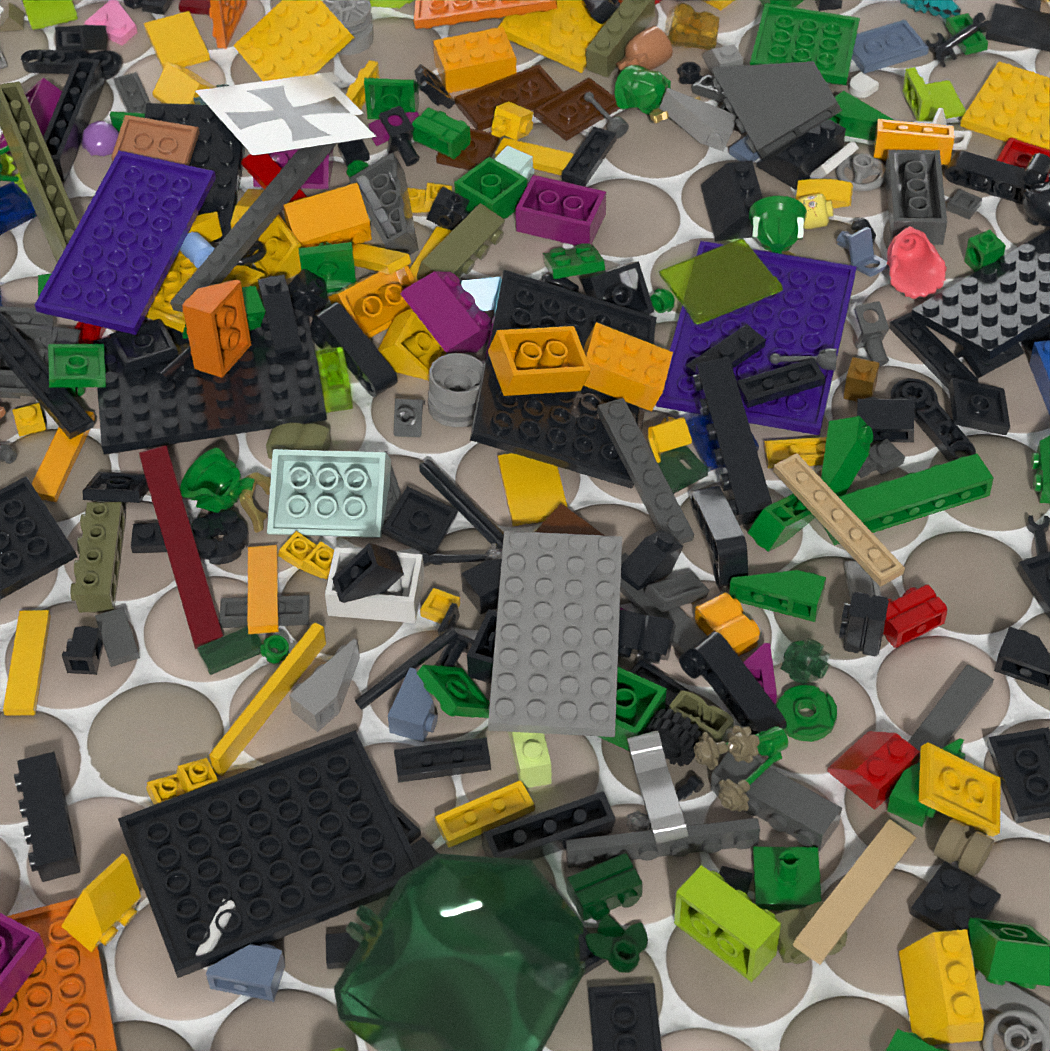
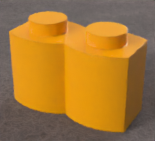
(726, 617)

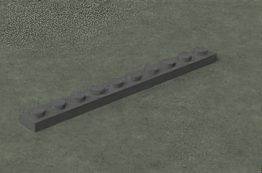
(254, 221)

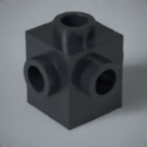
(448, 209)
(308, 292)

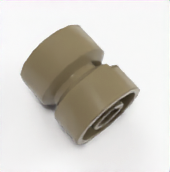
(963, 847)

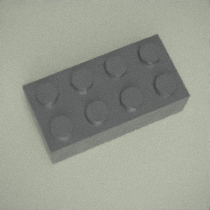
(916, 193)

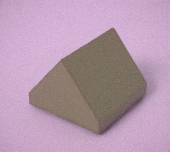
(11, 19)

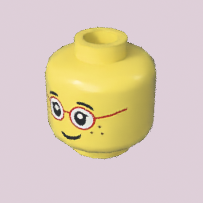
(817, 211)

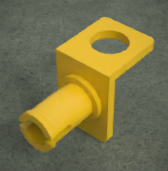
(668, 436)

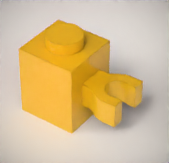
(512, 121)

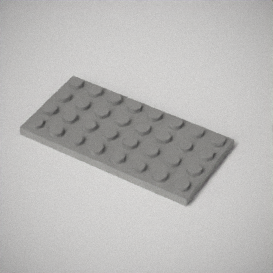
(557, 634)

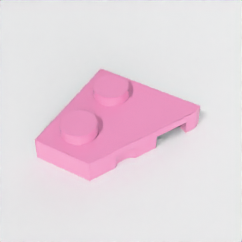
(118, 23)

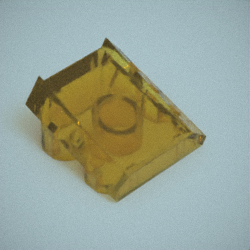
(691, 28)

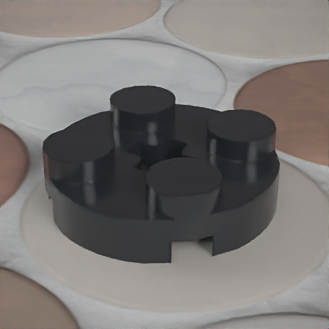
(215, 524)

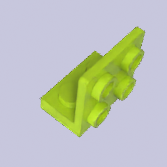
(49, 12)
(927, 98)

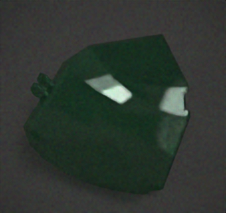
(462, 959)

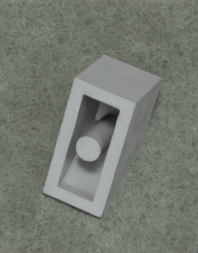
(722, 57)

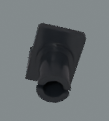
(400, 136)
(461, 644)

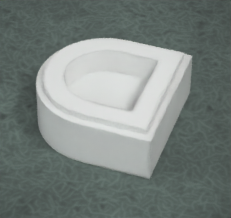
(862, 85)

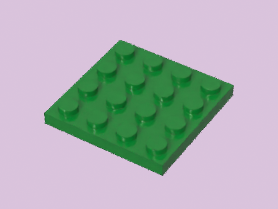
(806, 36)

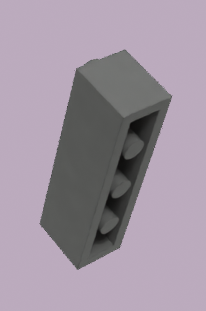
(782, 802)

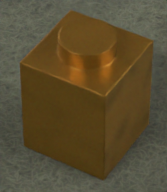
(861, 379)

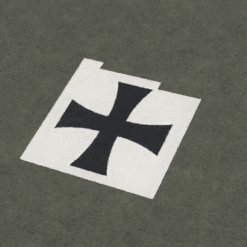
(287, 113)

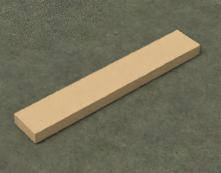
(839, 520)
(854, 892)

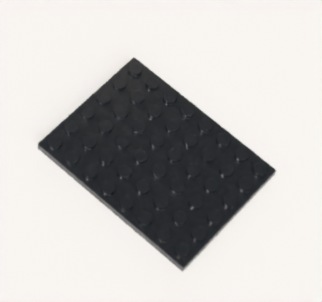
(195, 405)
(560, 425)
(276, 840)

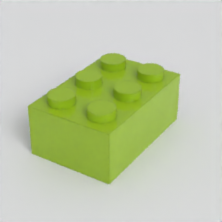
(727, 922)

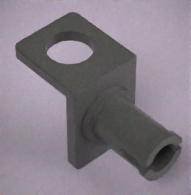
(872, 333)
(408, 417)

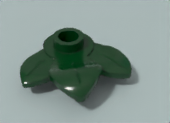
(613, 941)

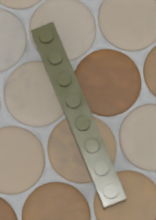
(36, 168)

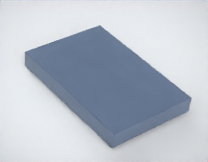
(887, 46)

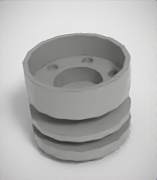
(357, 19)
(454, 389)

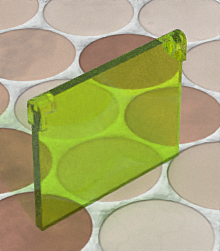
(720, 281)

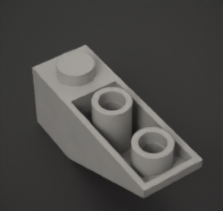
(323, 693)

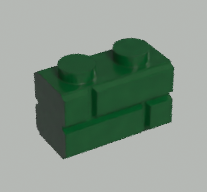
(605, 887)

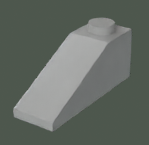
(701, 120)

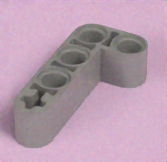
(657, 788)

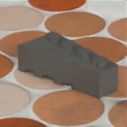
(388, 203)

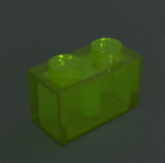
(334, 379)

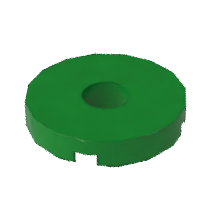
(811, 727)

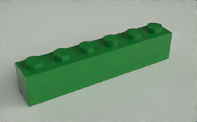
(920, 494)

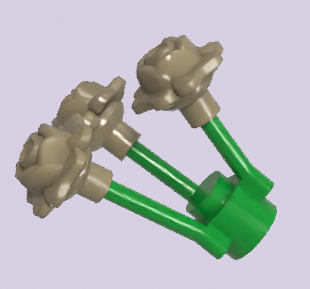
(743, 747)

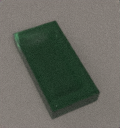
(229, 650)

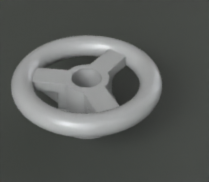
(863, 167)
(996, 1026)

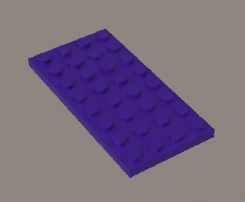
(125, 242)

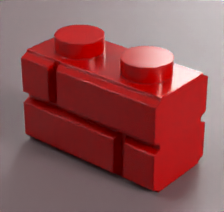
(913, 615)

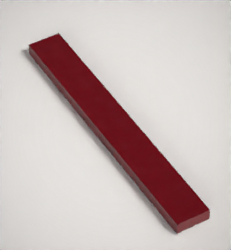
(180, 546)

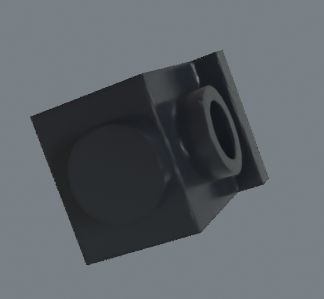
(83, 651)

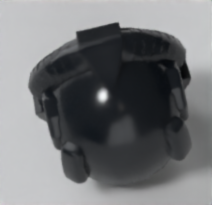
(1037, 204)

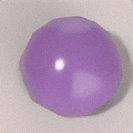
(99, 138)

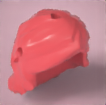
(915, 264)

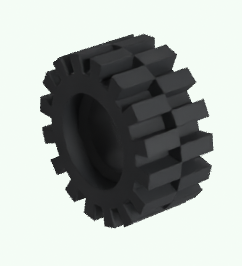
(676, 735)

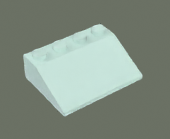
(328, 493)

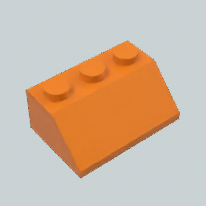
(217, 327)

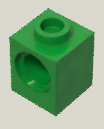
(983, 250)

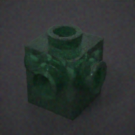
(797, 664)

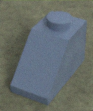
(412, 710)
(249, 972)

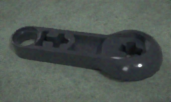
(62, 61)
(933, 418)

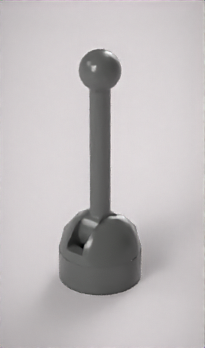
(615, 124)
(826, 358)

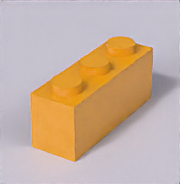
(913, 136)

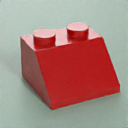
(874, 765)

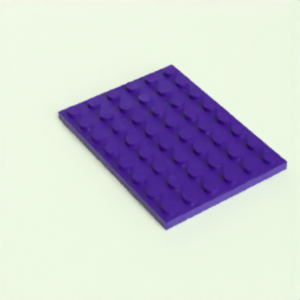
(794, 322)

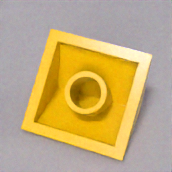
(179, 85)
(282, 251)

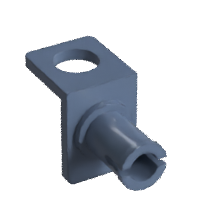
(862, 251)

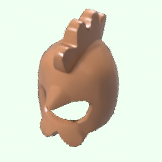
(648, 48)

